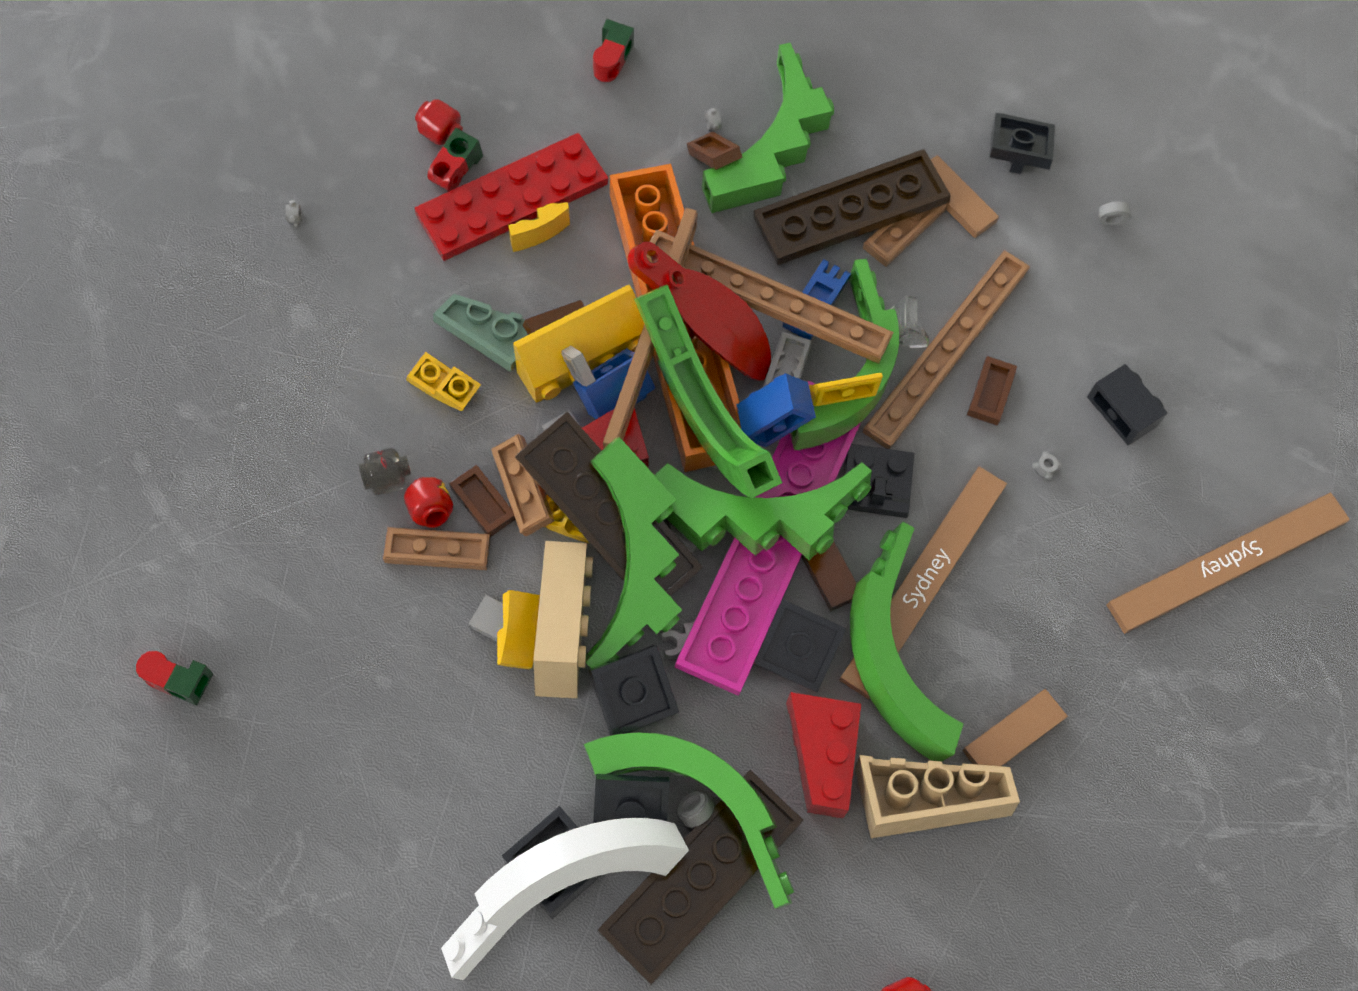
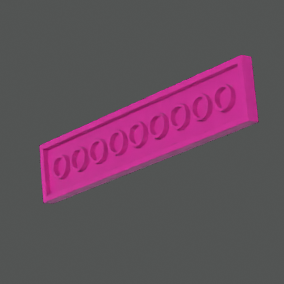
(751, 586)

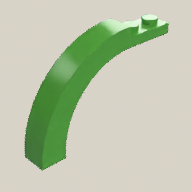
(839, 418)
(730, 449)
(879, 664)
(659, 752)

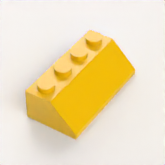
(595, 330)

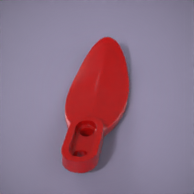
(708, 310)

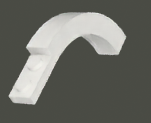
(554, 865)

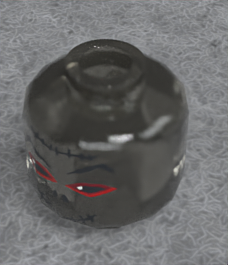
(384, 471)

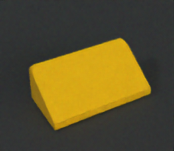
(845, 389)

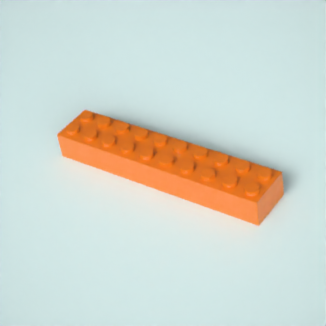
(647, 202)

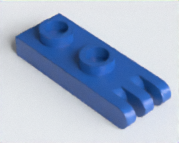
(824, 288)

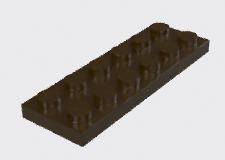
(851, 206)
(563, 469)
(674, 908)

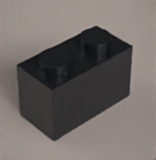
(1127, 404)

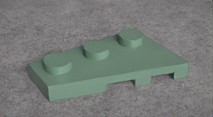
(482, 328)

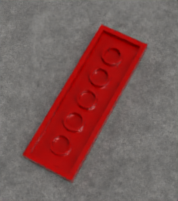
(510, 194)

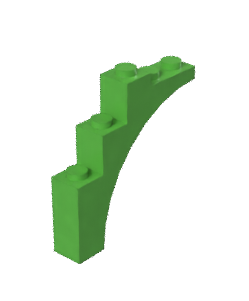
(785, 143)
(757, 523)
(642, 601)

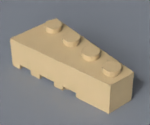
(561, 619)
(931, 795)

